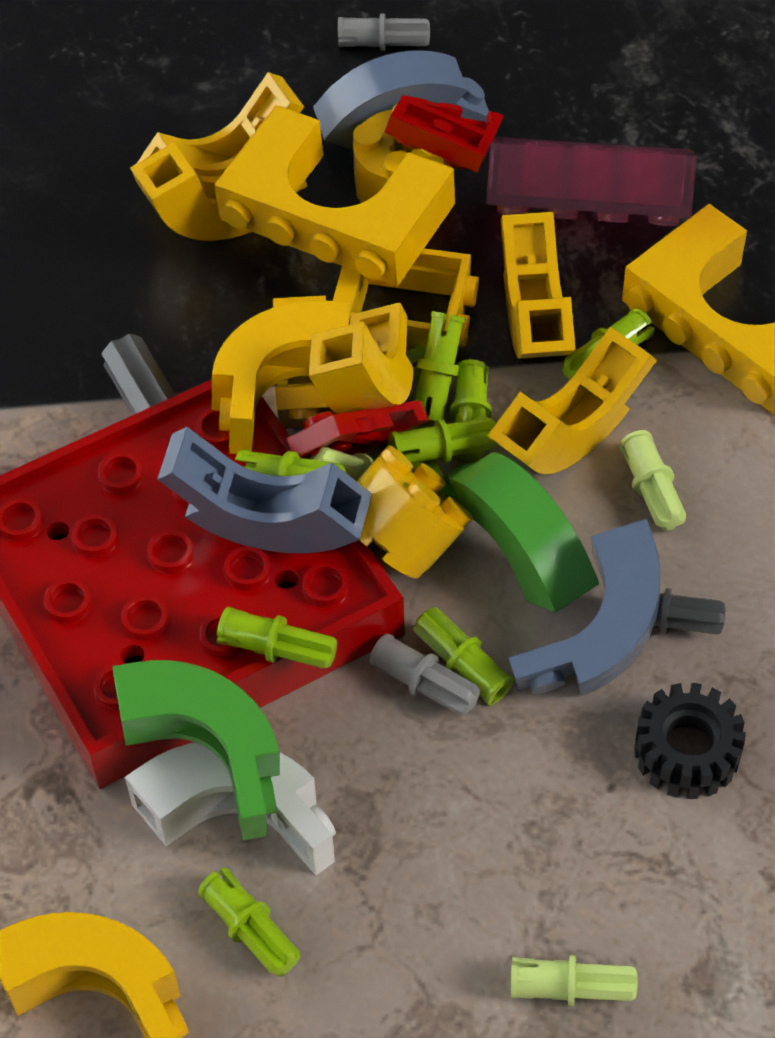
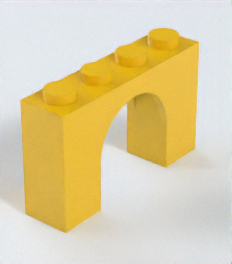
(373, 237)
(670, 289)

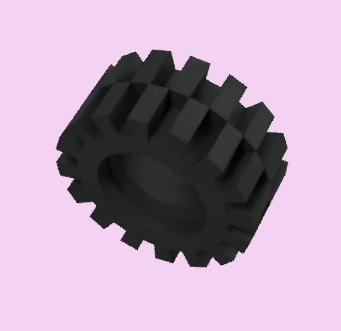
(692, 711)

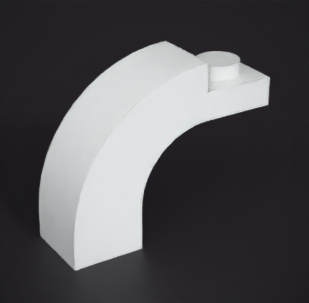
(194, 785)

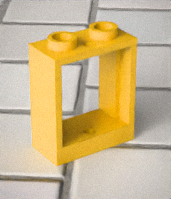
(432, 273)

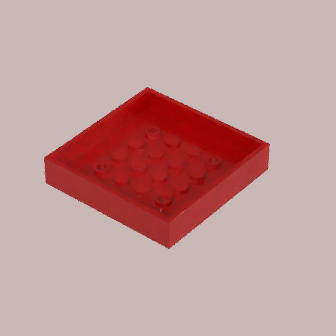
(155, 583)

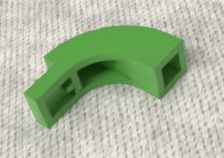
(526, 527)
(204, 707)

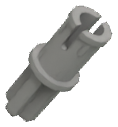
(383, 32)
(424, 675)

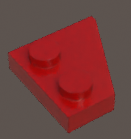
(443, 131)
(355, 430)

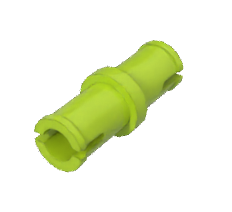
(438, 363)

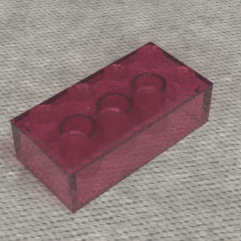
(591, 178)

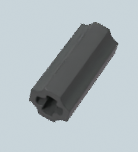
(136, 373)

